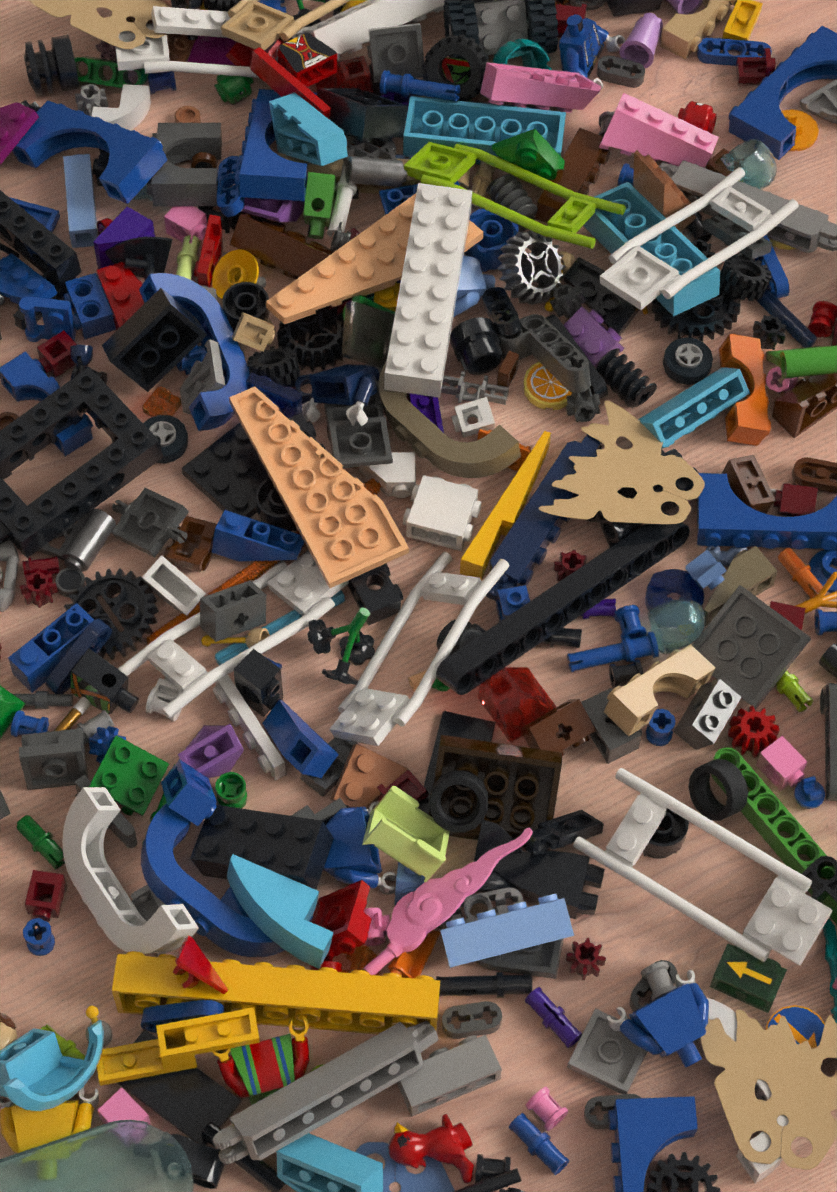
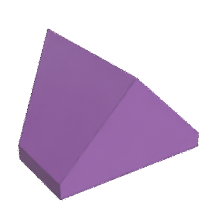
(213, 750)

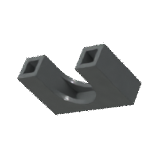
(181, 185)

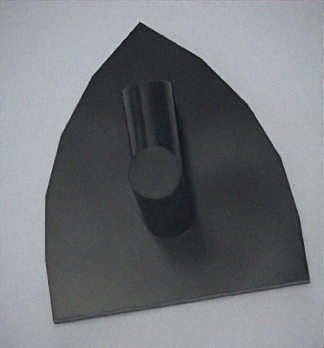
(142, 255)

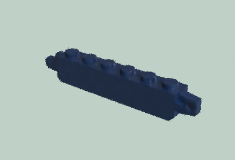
(534, 529)

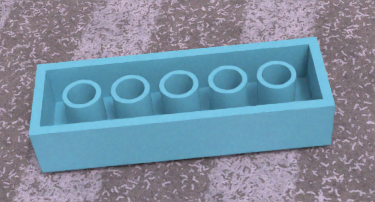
(475, 124)
(670, 246)

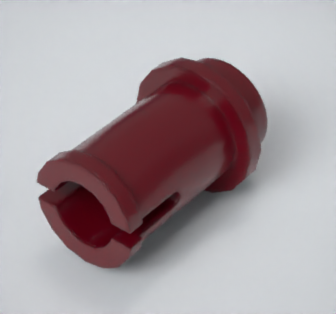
(45, 566)

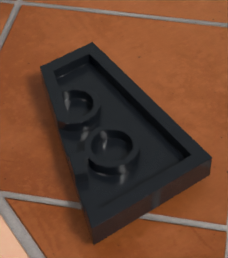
(610, 306)

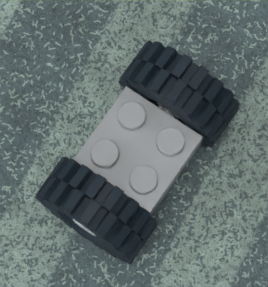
(502, 21)

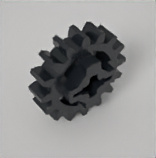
(674, 1178)

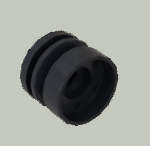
(51, 65)

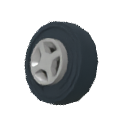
(698, 360)
(171, 434)

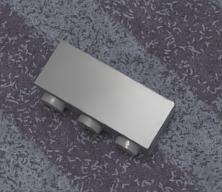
(450, 1074)

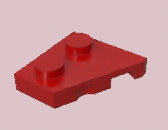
(210, 252)

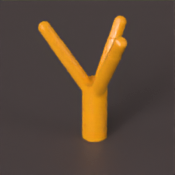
(821, 600)

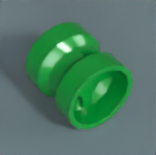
(231, 785)

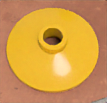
(234, 268)

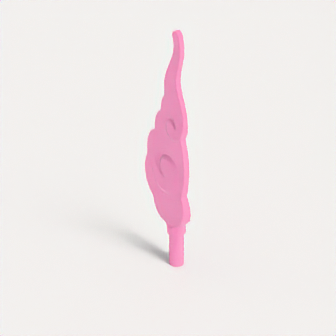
(436, 902)

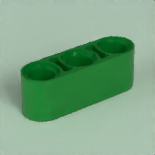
(96, 76)

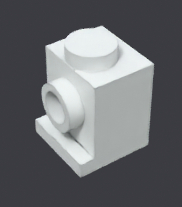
(479, 409)

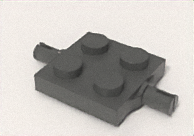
(149, 522)

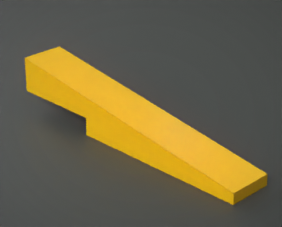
(506, 511)

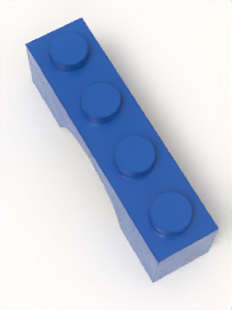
(27, 381)

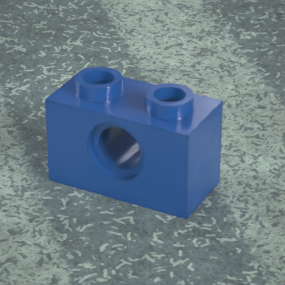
(189, 793)

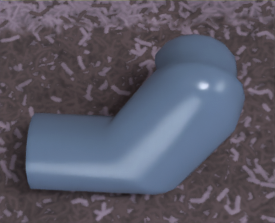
(724, 557)

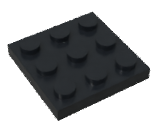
(229, 472)

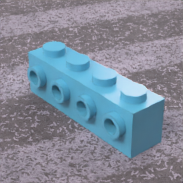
(696, 405)

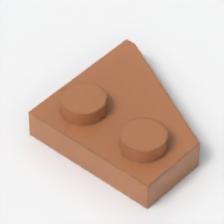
(363, 774)

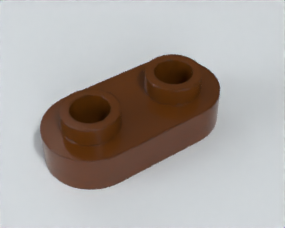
(819, 472)

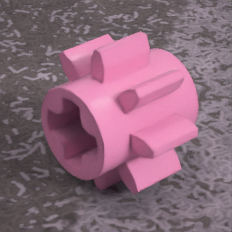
(378, 926)

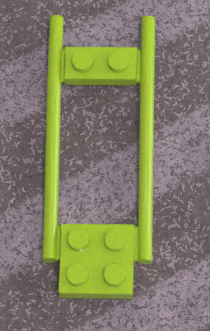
(446, 165)

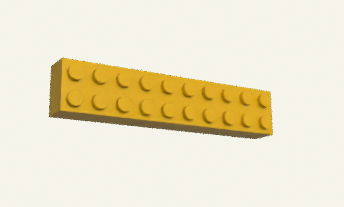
(323, 996)

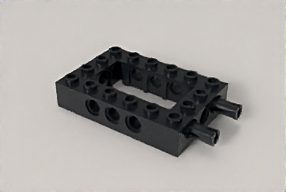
(128, 456)

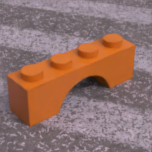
(747, 419)

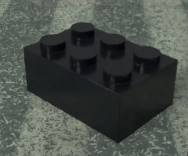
(364, 113)
(154, 340)

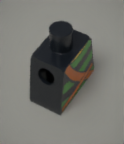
(101, 684)

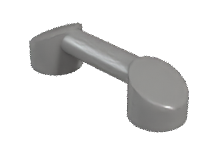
(9, 554)

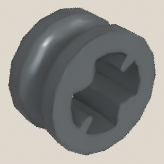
(339, 239)

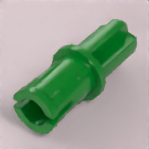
(41, 841)

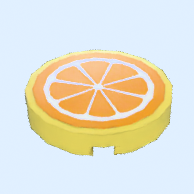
(544, 389)

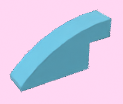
(280, 909)

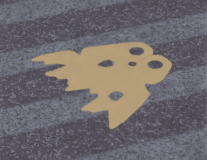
(86, 18)
(616, 468)
(795, 1084)

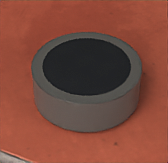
(68, 579)

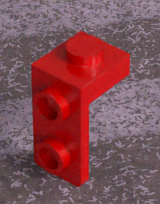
(242, 55)

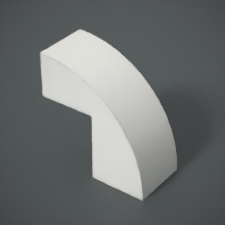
(132, 110)

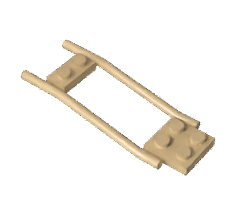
(262, 25)

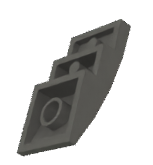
(359, 444)

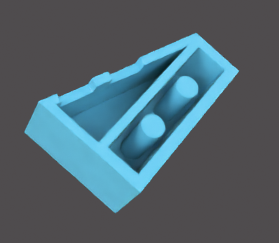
(306, 132)
(322, 1166)

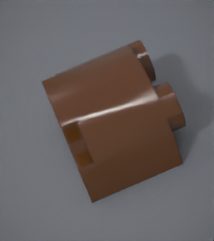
(195, 551)

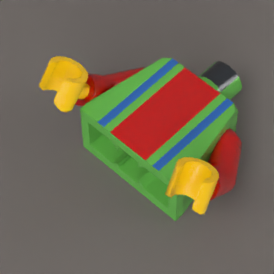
(265, 1066)

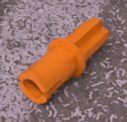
(800, 572)

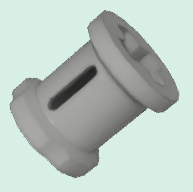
(658, 979)

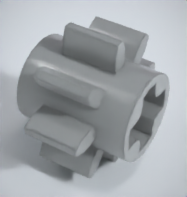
(90, 97)

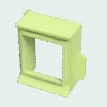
(407, 833)

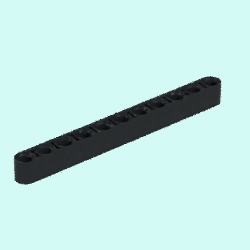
(559, 605)

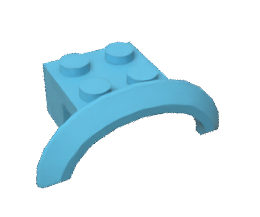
(39, 1076)

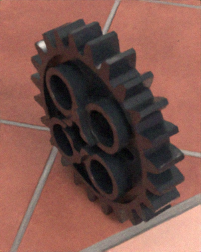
(702, 319)
(133, 598)

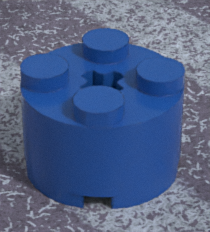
(495, 234)

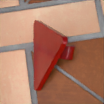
(198, 967)

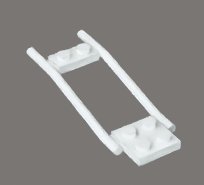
(155, 58)
(643, 277)
(297, 584)
(370, 713)
(785, 917)

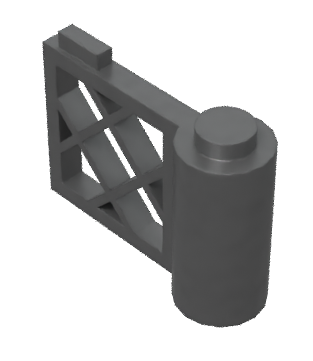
(368, 168)
(83, 541)

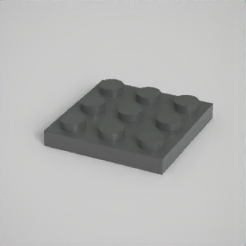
(750, 645)

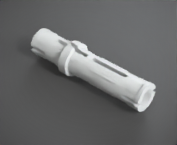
(342, 204)

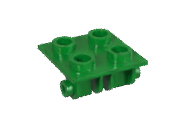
(130, 775)

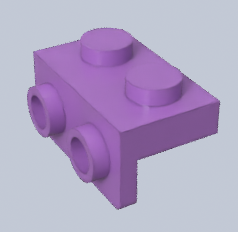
(591, 335)

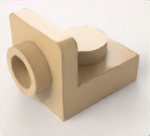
(254, 332)

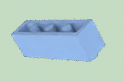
(506, 932)

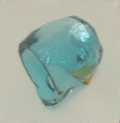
(756, 162)
(676, 624)

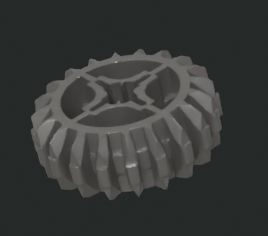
(523, 268)

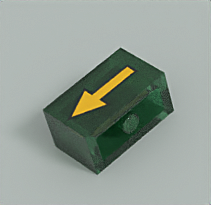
(748, 978)

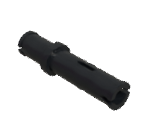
(485, 985)

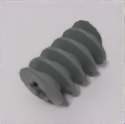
(509, 193)

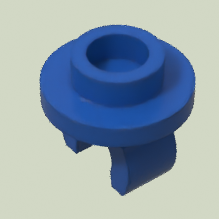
(809, 793)

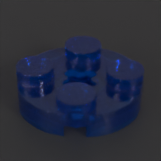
(670, 582)

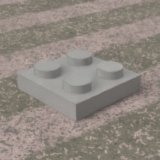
(606, 1055)

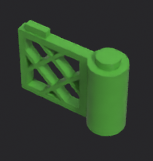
(805, 361)

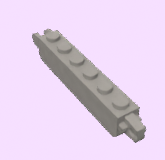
(802, 229)
(325, 1093)

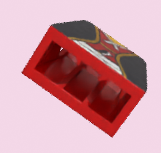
(307, 58)

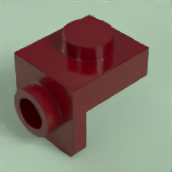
(754, 69)
(409, 784)

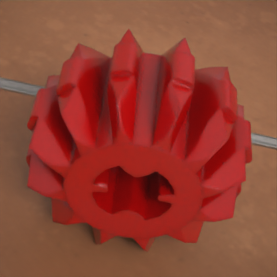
(746, 721)

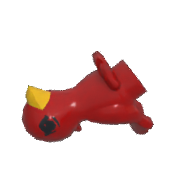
(442, 1144)

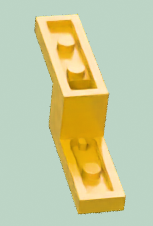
(178, 1046)

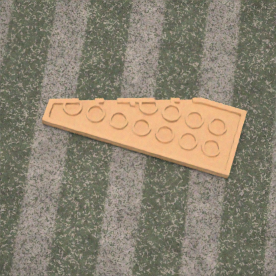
(358, 268)
(333, 511)

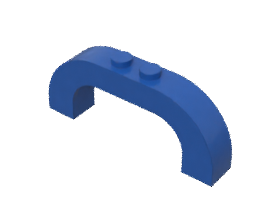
(212, 407)
(175, 886)

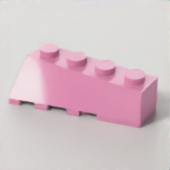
(537, 87)
(656, 133)

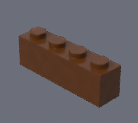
(580, 170)

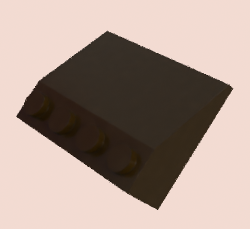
(518, 781)

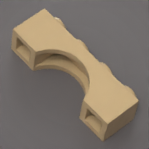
(686, 31)
(680, 673)

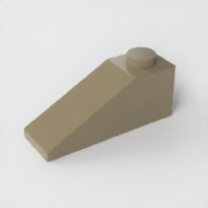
(747, 569)

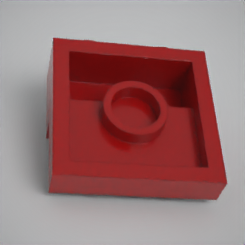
(345, 917)

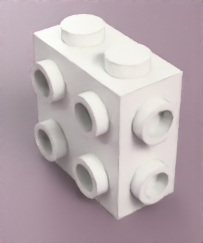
(442, 512)

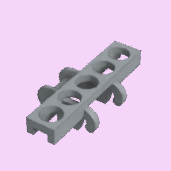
(462, 394)

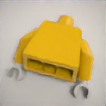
(31, 1129)

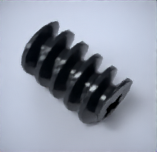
(624, 379)

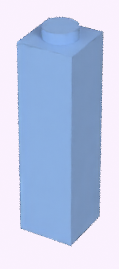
(80, 200)

